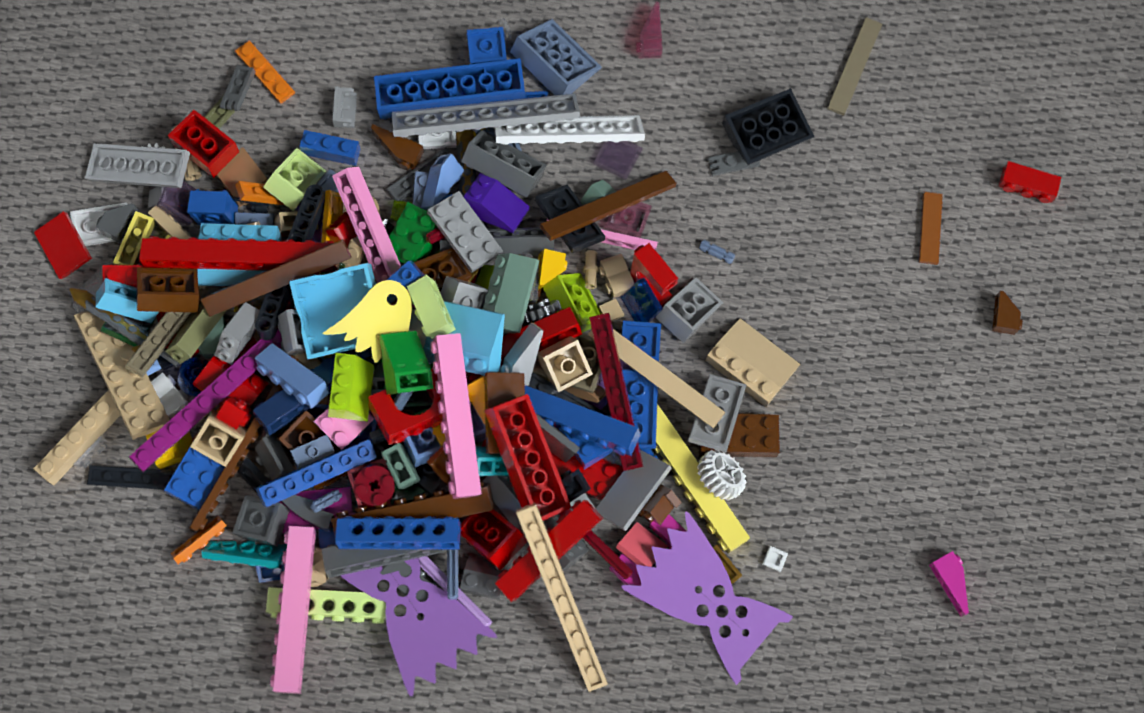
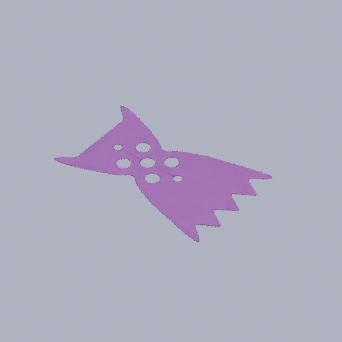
(672, 590)
(424, 642)

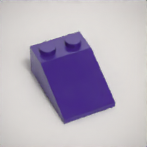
(495, 203)

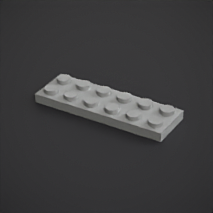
(137, 165)

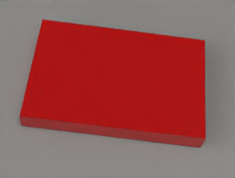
(62, 245)

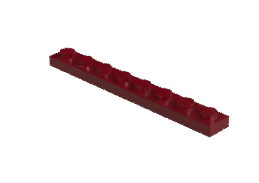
(614, 381)

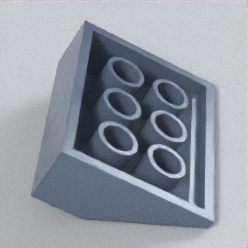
(554, 58)

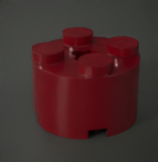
(376, 495)

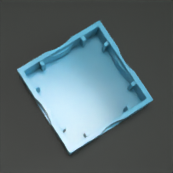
(326, 301)

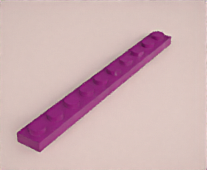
(200, 406)

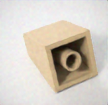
(218, 439)

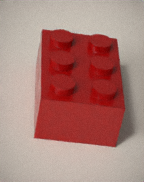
(206, 143)
(492, 537)

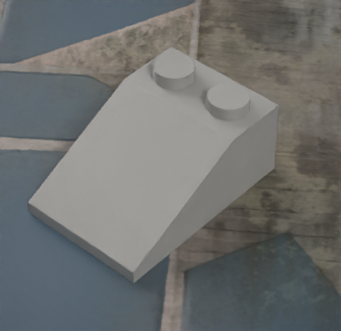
(689, 310)

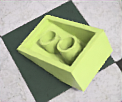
(293, 178)

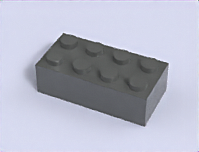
(504, 163)

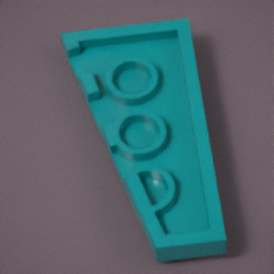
(245, 553)

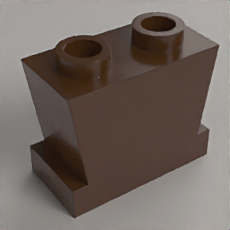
(660, 505)

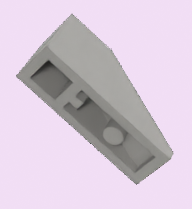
(523, 353)

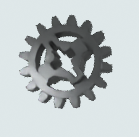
(541, 309)

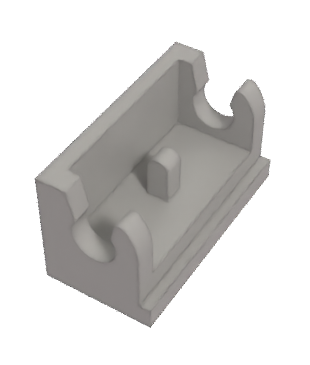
(344, 107)

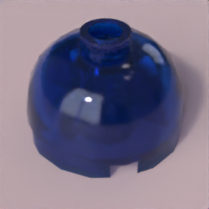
(187, 375)

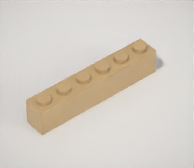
(78, 439)

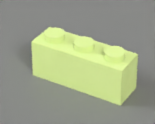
(430, 307)

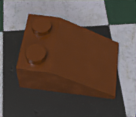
(442, 265)

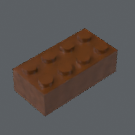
(753, 437)

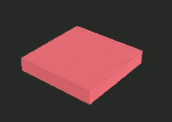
(638, 545)

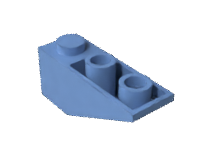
(441, 177)

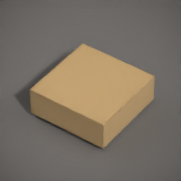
(613, 308)

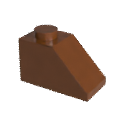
(1006, 315)

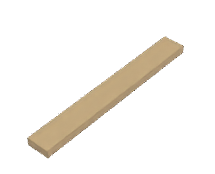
(667, 381)

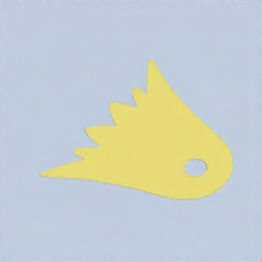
(376, 317)

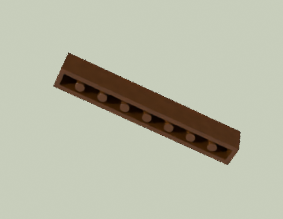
(437, 505)

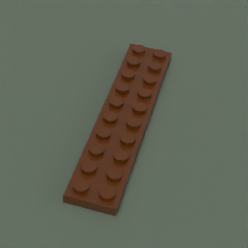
(230, 470)

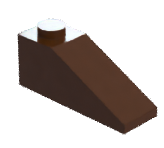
(404, 151)

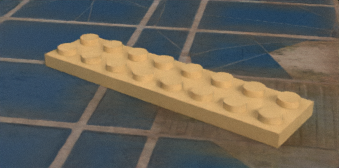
(131, 393)

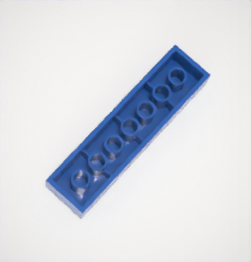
(449, 86)

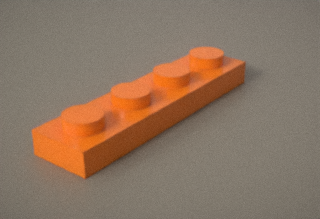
(265, 72)

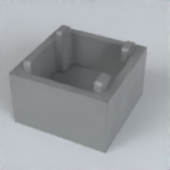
(463, 292)

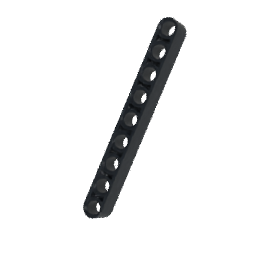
(302, 220)

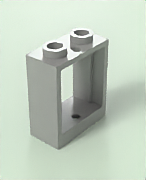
(237, 334)

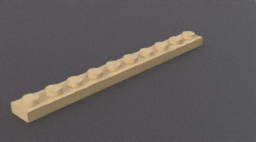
(561, 596)

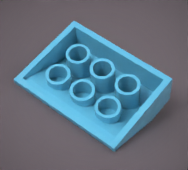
(220, 277)
(480, 337)

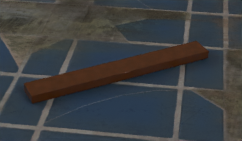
(607, 205)
(276, 277)

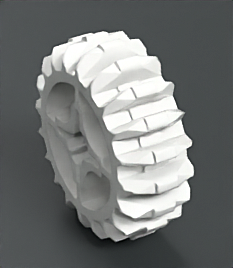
(721, 474)

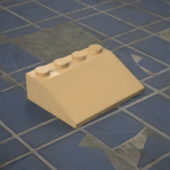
(752, 360)

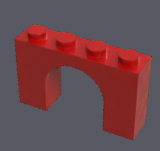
(653, 268)
(396, 424)

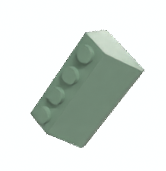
(511, 289)

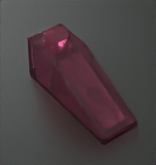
(650, 37)

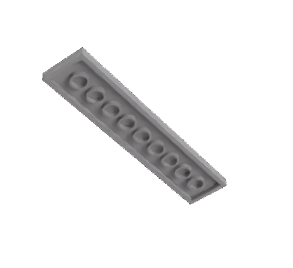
(485, 115)

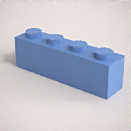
(291, 375)

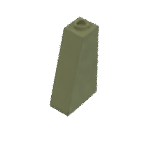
(192, 334)

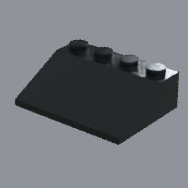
(767, 127)

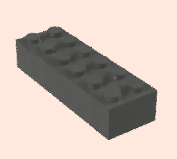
(507, 501)

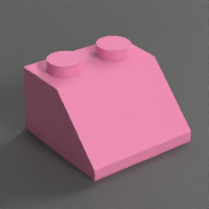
(341, 430)

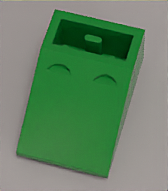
(404, 363)

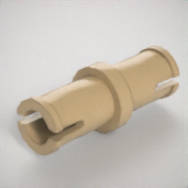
(590, 269)

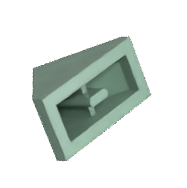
(596, 192)

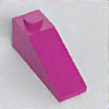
(952, 579)

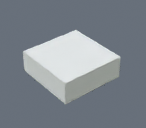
(775, 558)

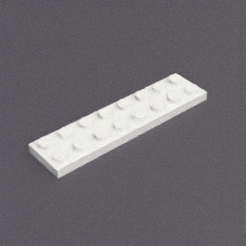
(577, 130)

